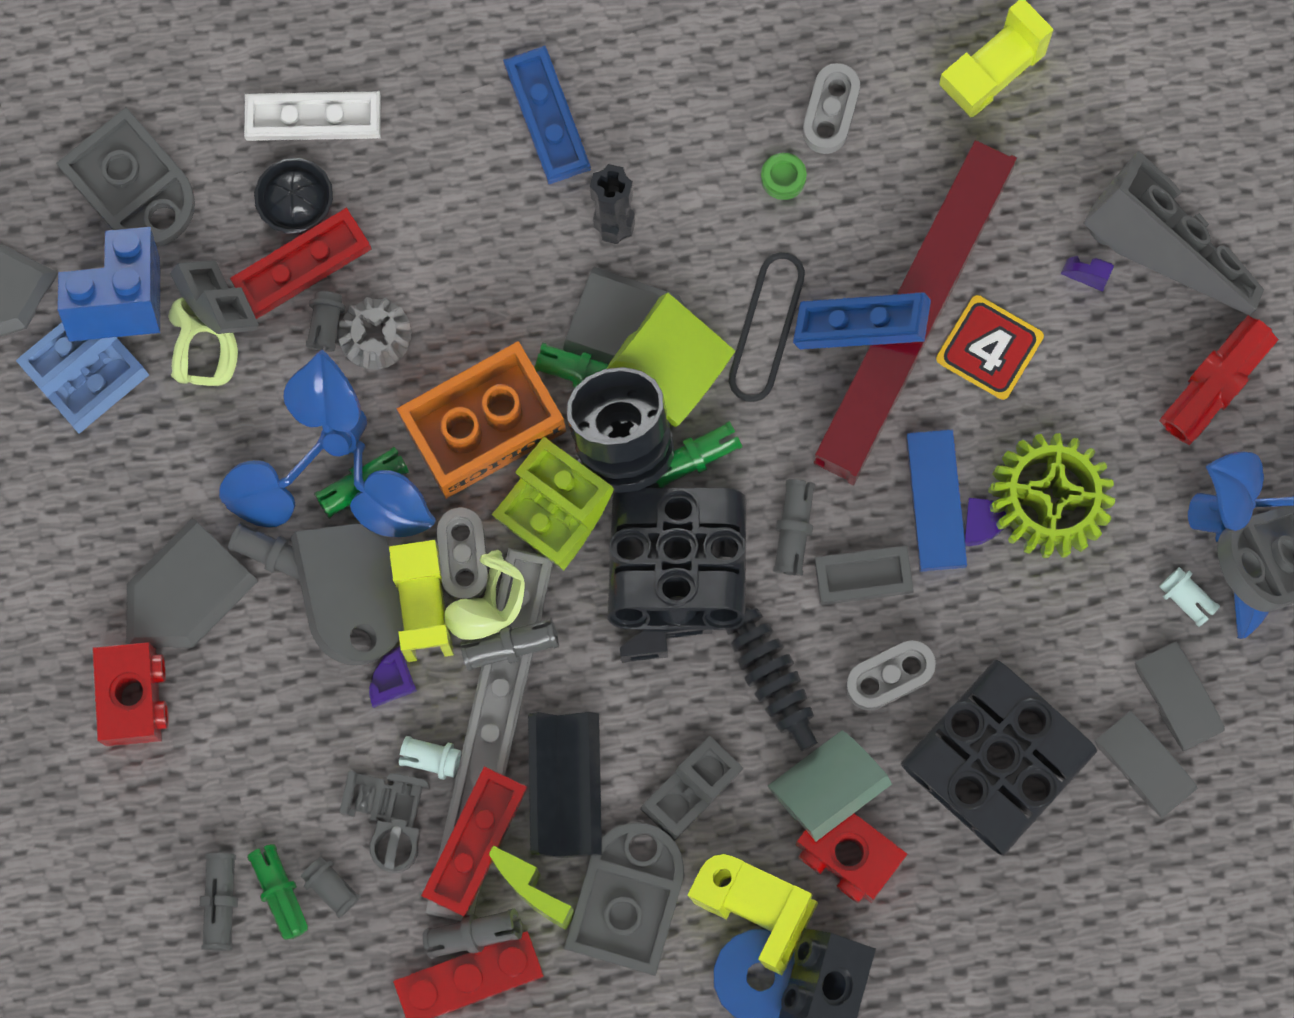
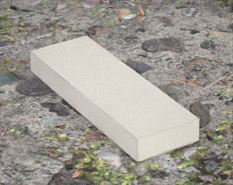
(312, 116)

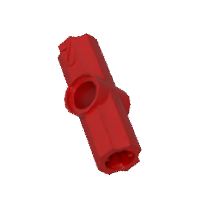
(1218, 380)

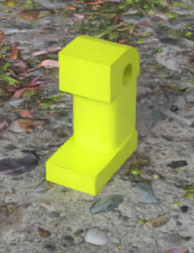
(979, 77)
(421, 598)
(757, 898)

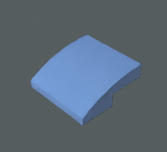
(82, 375)

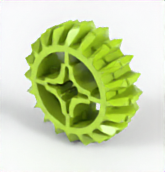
(1057, 459)

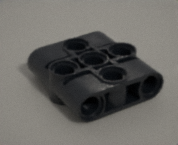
(710, 587)
(1000, 701)

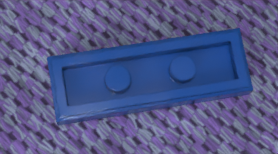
(547, 115)
(862, 321)
(936, 500)

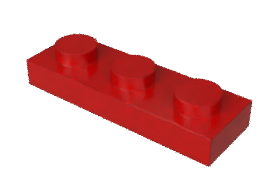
(301, 262)
(467, 851)
(469, 978)

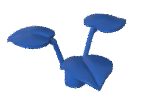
(324, 398)
(1237, 484)

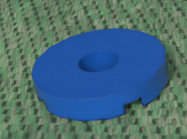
(732, 983)

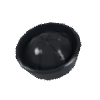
(293, 195)

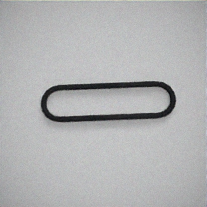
(732, 375)

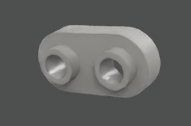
(831, 110)
(462, 555)
(889, 675)

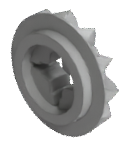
(373, 353)

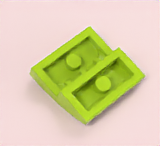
(677, 353)
(554, 503)
(523, 879)

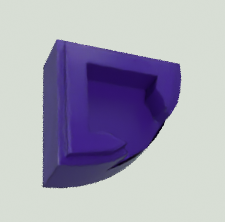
(1093, 275)
(981, 522)
(391, 679)

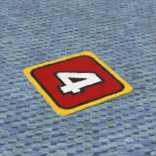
(990, 347)

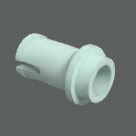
(1186, 595)
(430, 757)

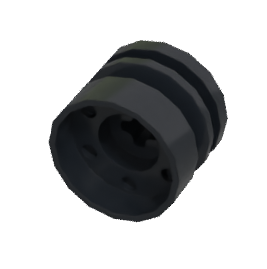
(621, 428)

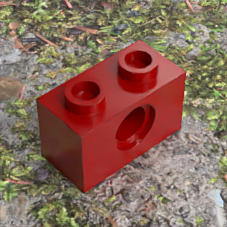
(113, 671)
(868, 877)

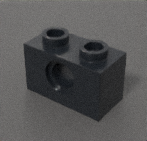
(841, 965)

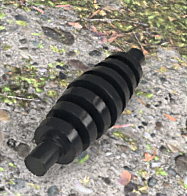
(769, 671)

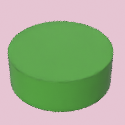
(783, 176)

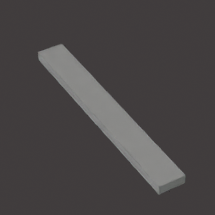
(497, 701)

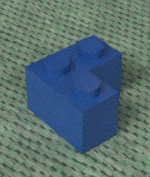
(115, 298)

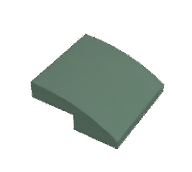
(830, 785)

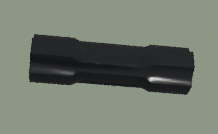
(612, 197)

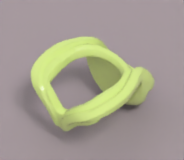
(182, 316)
(479, 616)

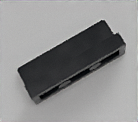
(564, 785)

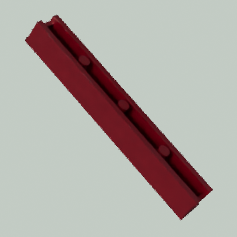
(935, 273)

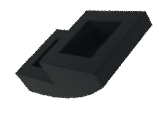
(653, 644)

